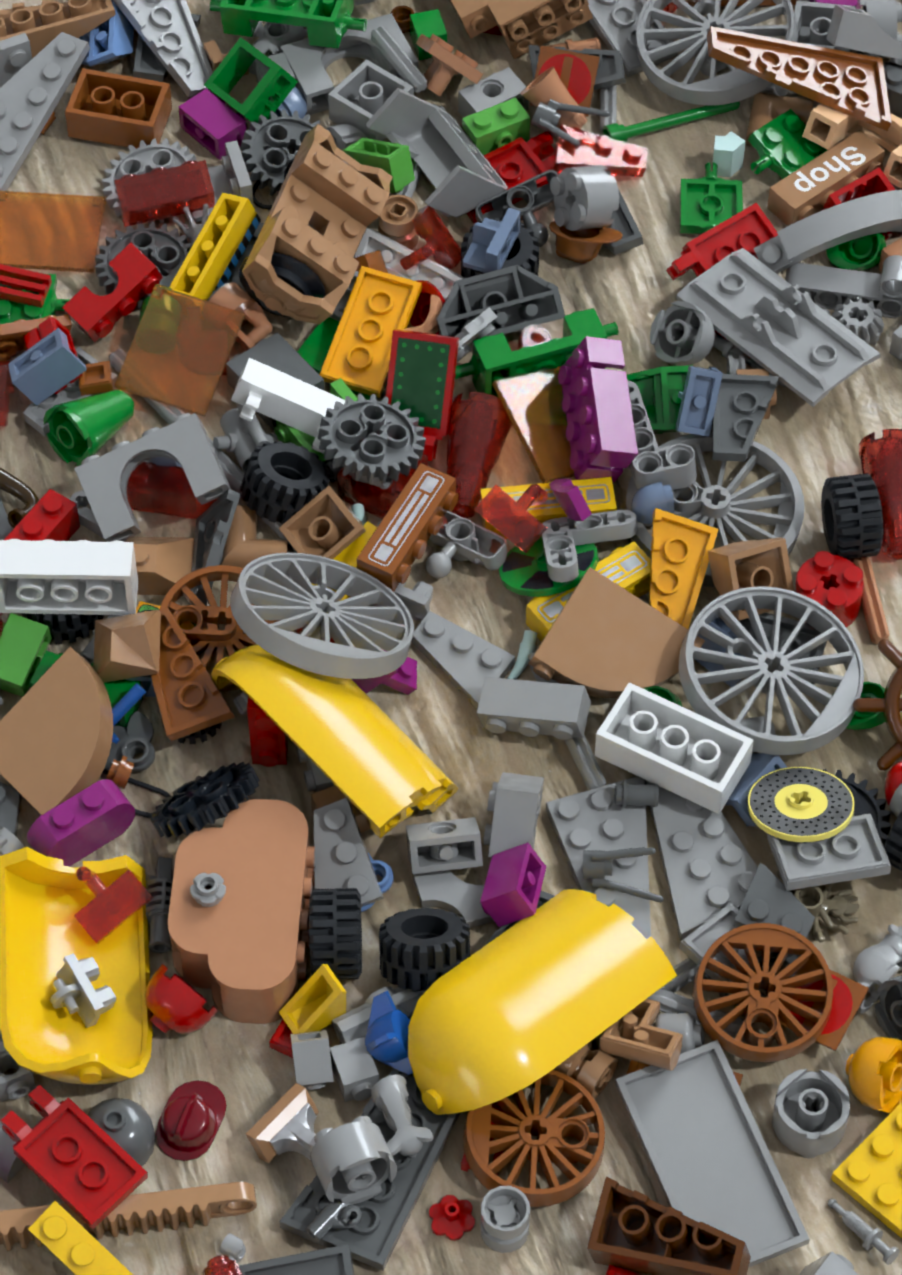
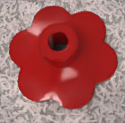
(452, 1217)

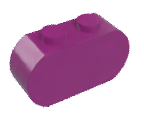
(82, 823)

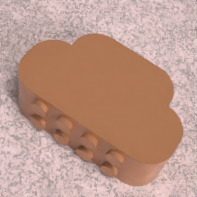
(258, 934)

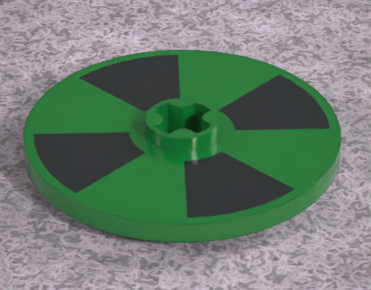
(528, 572)

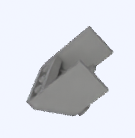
(441, 151)

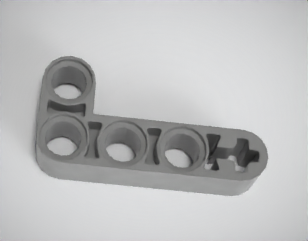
(834, 285)
(653, 464)

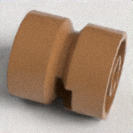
(397, 222)
(590, 1068)

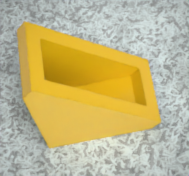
(315, 1003)

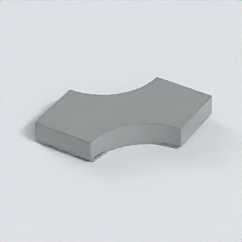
(448, 892)

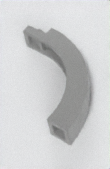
(832, 227)

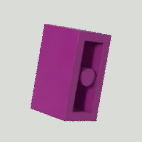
(211, 122)
(513, 884)

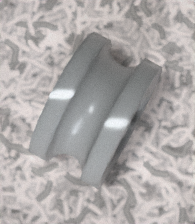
(733, 364)

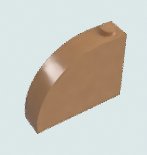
(609, 641)
(58, 734)

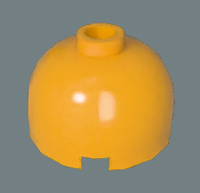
(877, 1073)

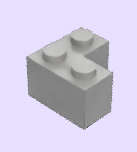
(515, 811)

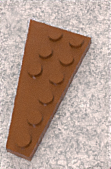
(826, 75)

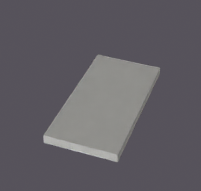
(712, 1151)

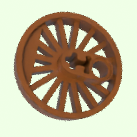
(208, 618)
(779, 988)
(515, 1134)

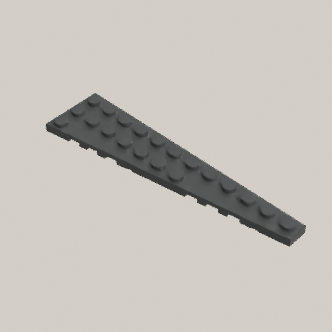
(389, 1211)

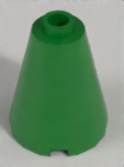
(87, 424)

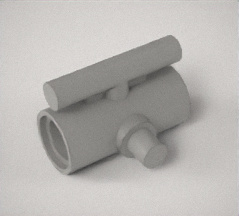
(241, 436)

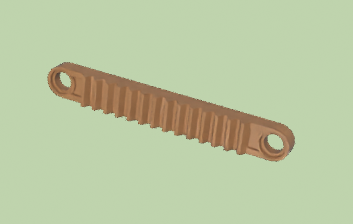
(143, 1211)

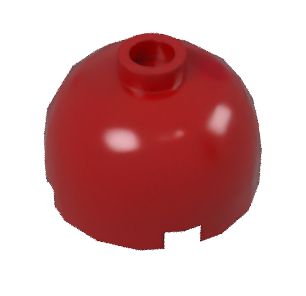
(176, 1004)

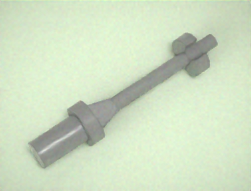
(728, 348)

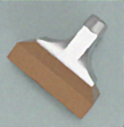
(286, 1126)

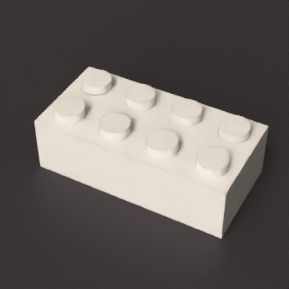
(68, 577)
(673, 748)

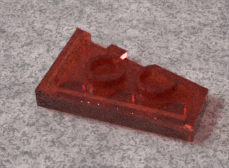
(595, 149)

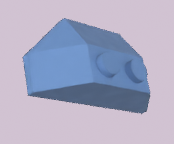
(109, 40)

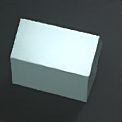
(728, 154)

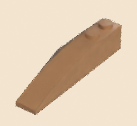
(51, 18)

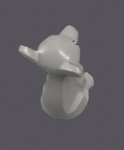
(391, 1098)

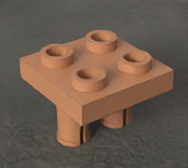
(446, 64)

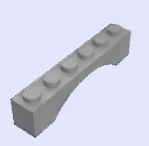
(859, 31)

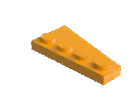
(678, 564)

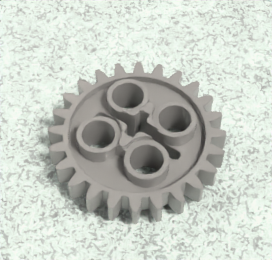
(143, 161)

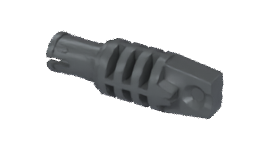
(158, 907)

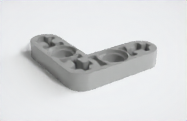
(564, 534)

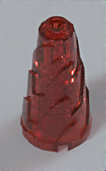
(474, 446)
(884, 463)

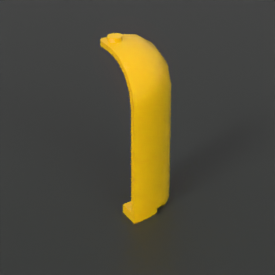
(341, 736)
(35, 936)
(530, 1001)

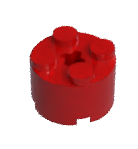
(832, 583)

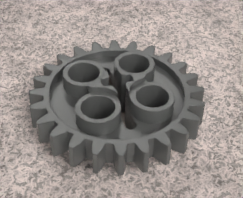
(261, 147)
(161, 247)
(371, 438)

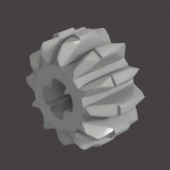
(860, 319)

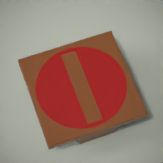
(574, 69)
(846, 1001)

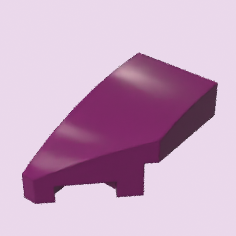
(570, 499)

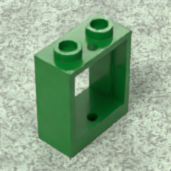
(275, 82)

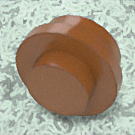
(120, 772)

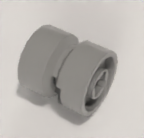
(505, 1219)

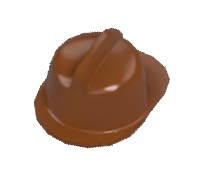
(584, 244)

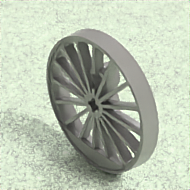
(693, 37)
(730, 511)
(284, 592)
(773, 670)

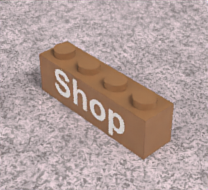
(809, 186)

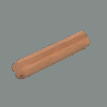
(872, 603)

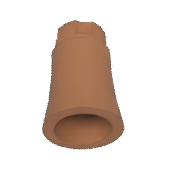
(548, 87)

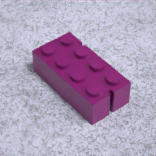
(598, 410)

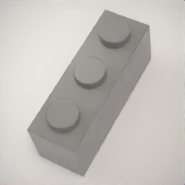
(533, 708)

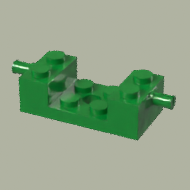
(324, 19)
(495, 360)

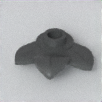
(134, 740)

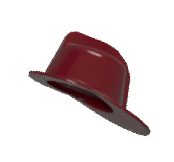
(191, 1120)

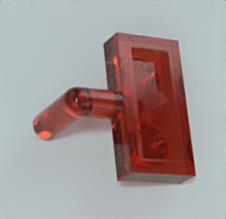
(438, 241)
(512, 516)
(112, 903)

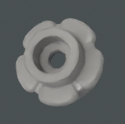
(208, 897)

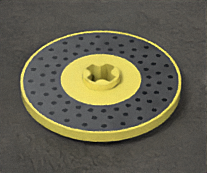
(801, 804)

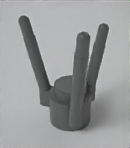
(548, 118)
(599, 864)

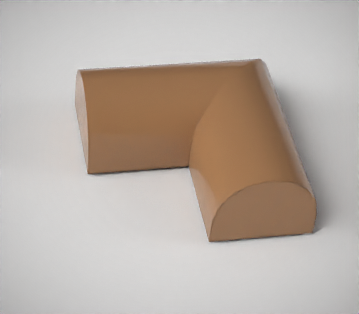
(769, 106)
(242, 540)
(639, 1041)

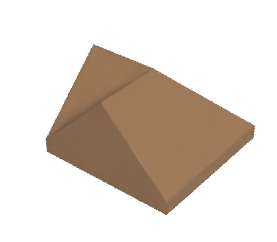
(323, 526)
(127, 646)

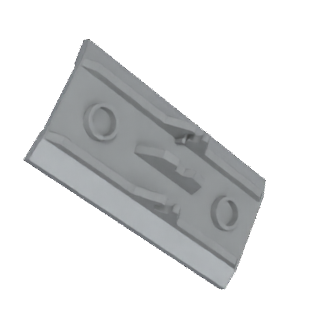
(778, 325)

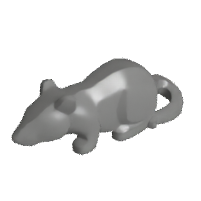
(878, 965)

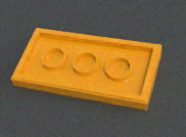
(366, 328)

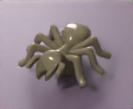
(839, 907)

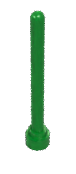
(622, 133)

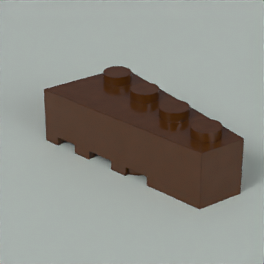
(658, 1239)

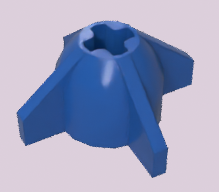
(388, 1034)

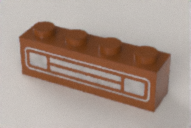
(408, 526)

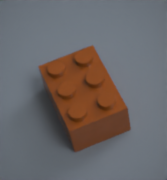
(118, 109)

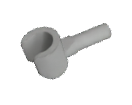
(233, 1247)

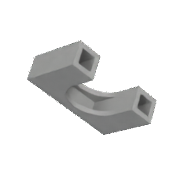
(311, 61)
(107, 476)

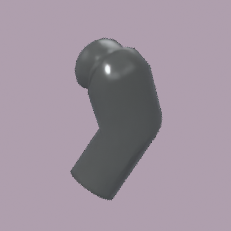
(334, 1216)

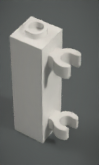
(282, 399)

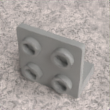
(229, 178)

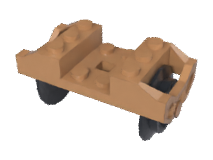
(308, 269)

